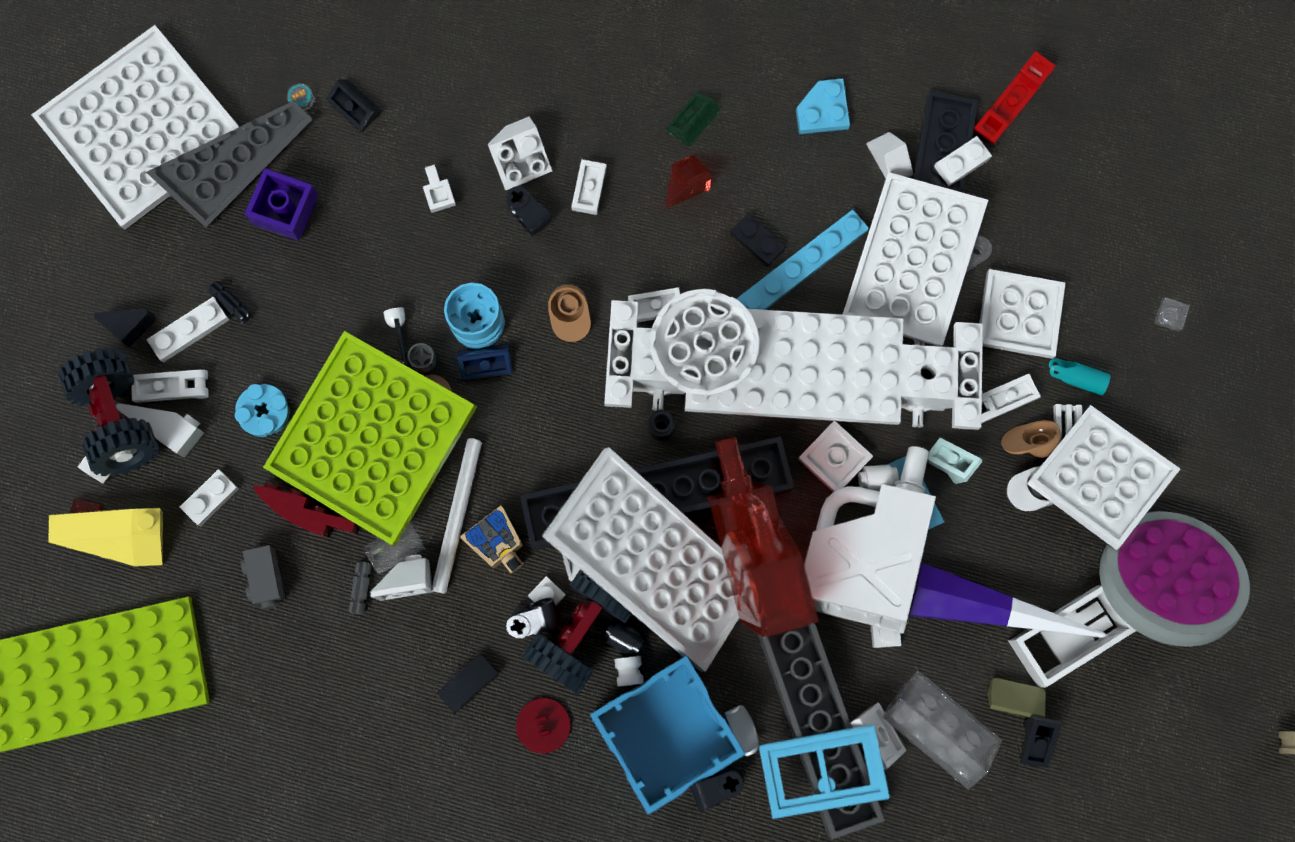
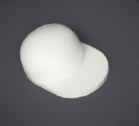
(1023, 495)

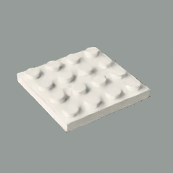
(1103, 477)

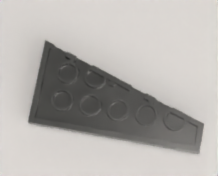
(219, 170)

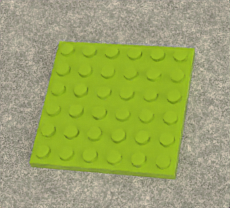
(370, 438)

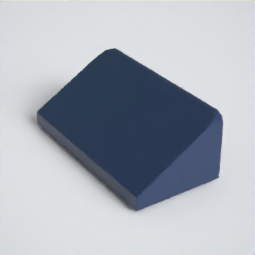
(484, 362)

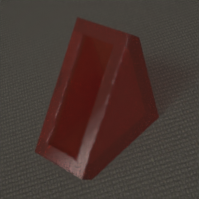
(687, 180)

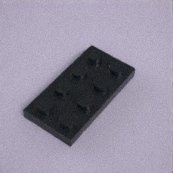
(945, 128)

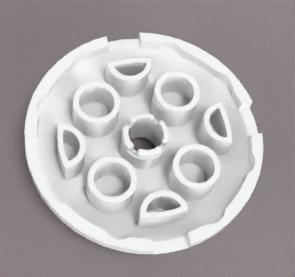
(710, 317)

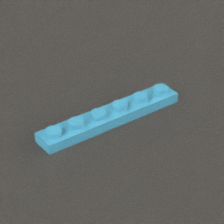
(804, 262)

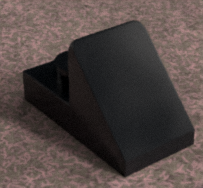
(1039, 741)

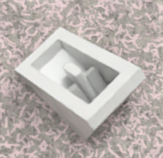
(891, 155)

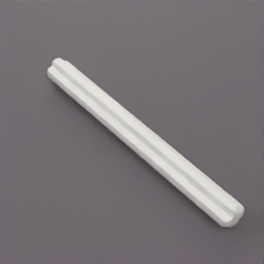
(456, 516)

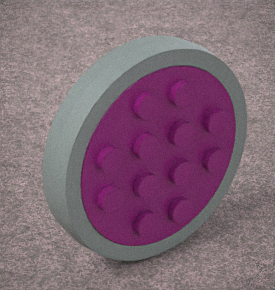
(1176, 580)

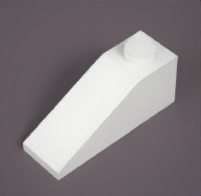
(168, 427)

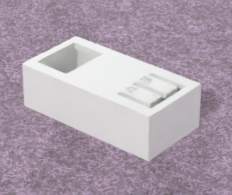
(1073, 649)

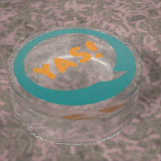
(301, 95)

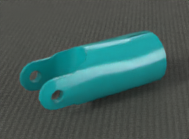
(1080, 376)

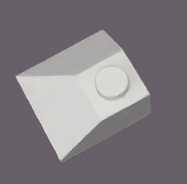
(405, 580)

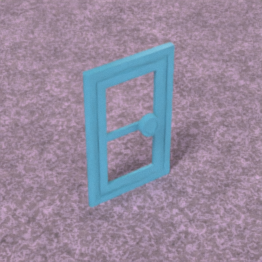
(876, 791)

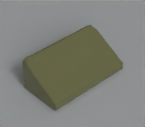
(1016, 698)

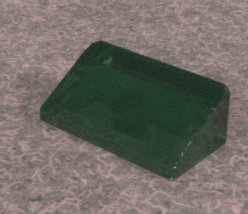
(693, 118)

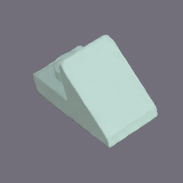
(953, 460)

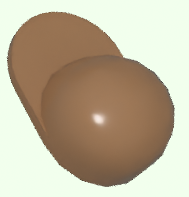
(569, 313)
(1037, 438)

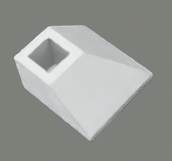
(519, 153)

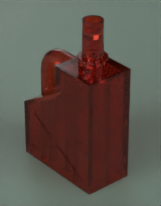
(759, 552)

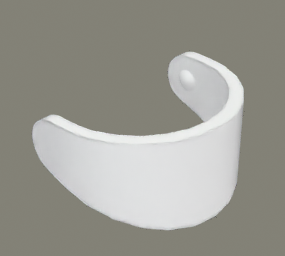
(743, 729)

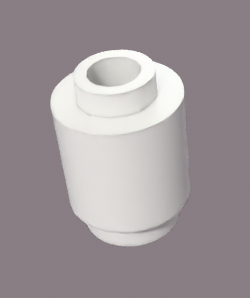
(874, 476)

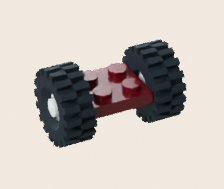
(117, 443)
(558, 662)

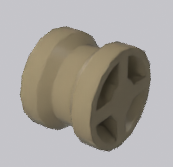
(1287, 741)

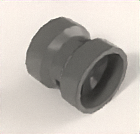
(421, 353)

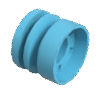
(468, 304)

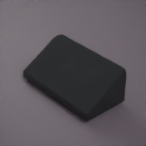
(353, 104)

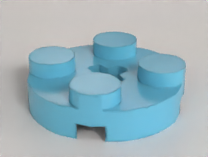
(256, 396)

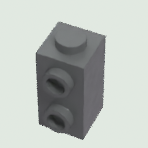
(263, 577)

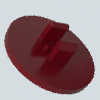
(543, 725)

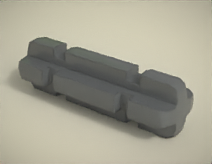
(360, 588)

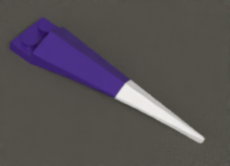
(957, 599)

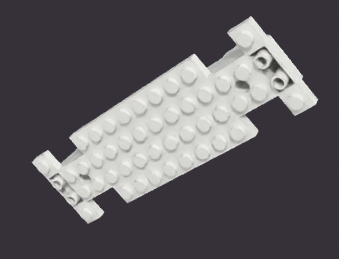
(817, 370)

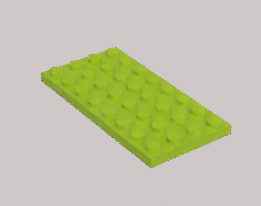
(100, 673)

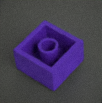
(281, 204)

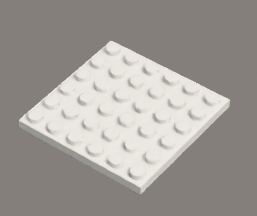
(131, 118)

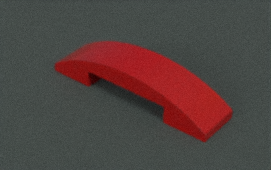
(1014, 97)

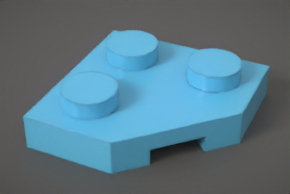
(823, 108)

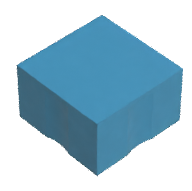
(667, 734)

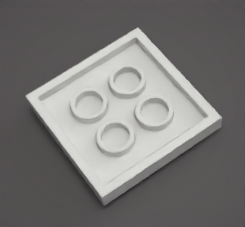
(1021, 313)

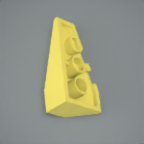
(117, 535)

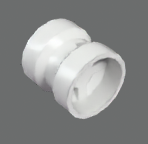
(629, 671)

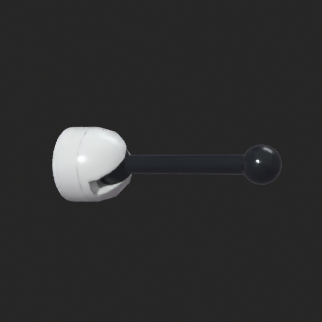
(395, 318)

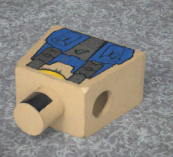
(495, 540)

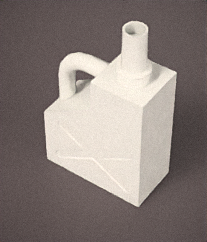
(872, 563)

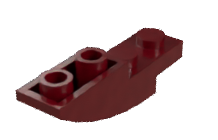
(296, 509)

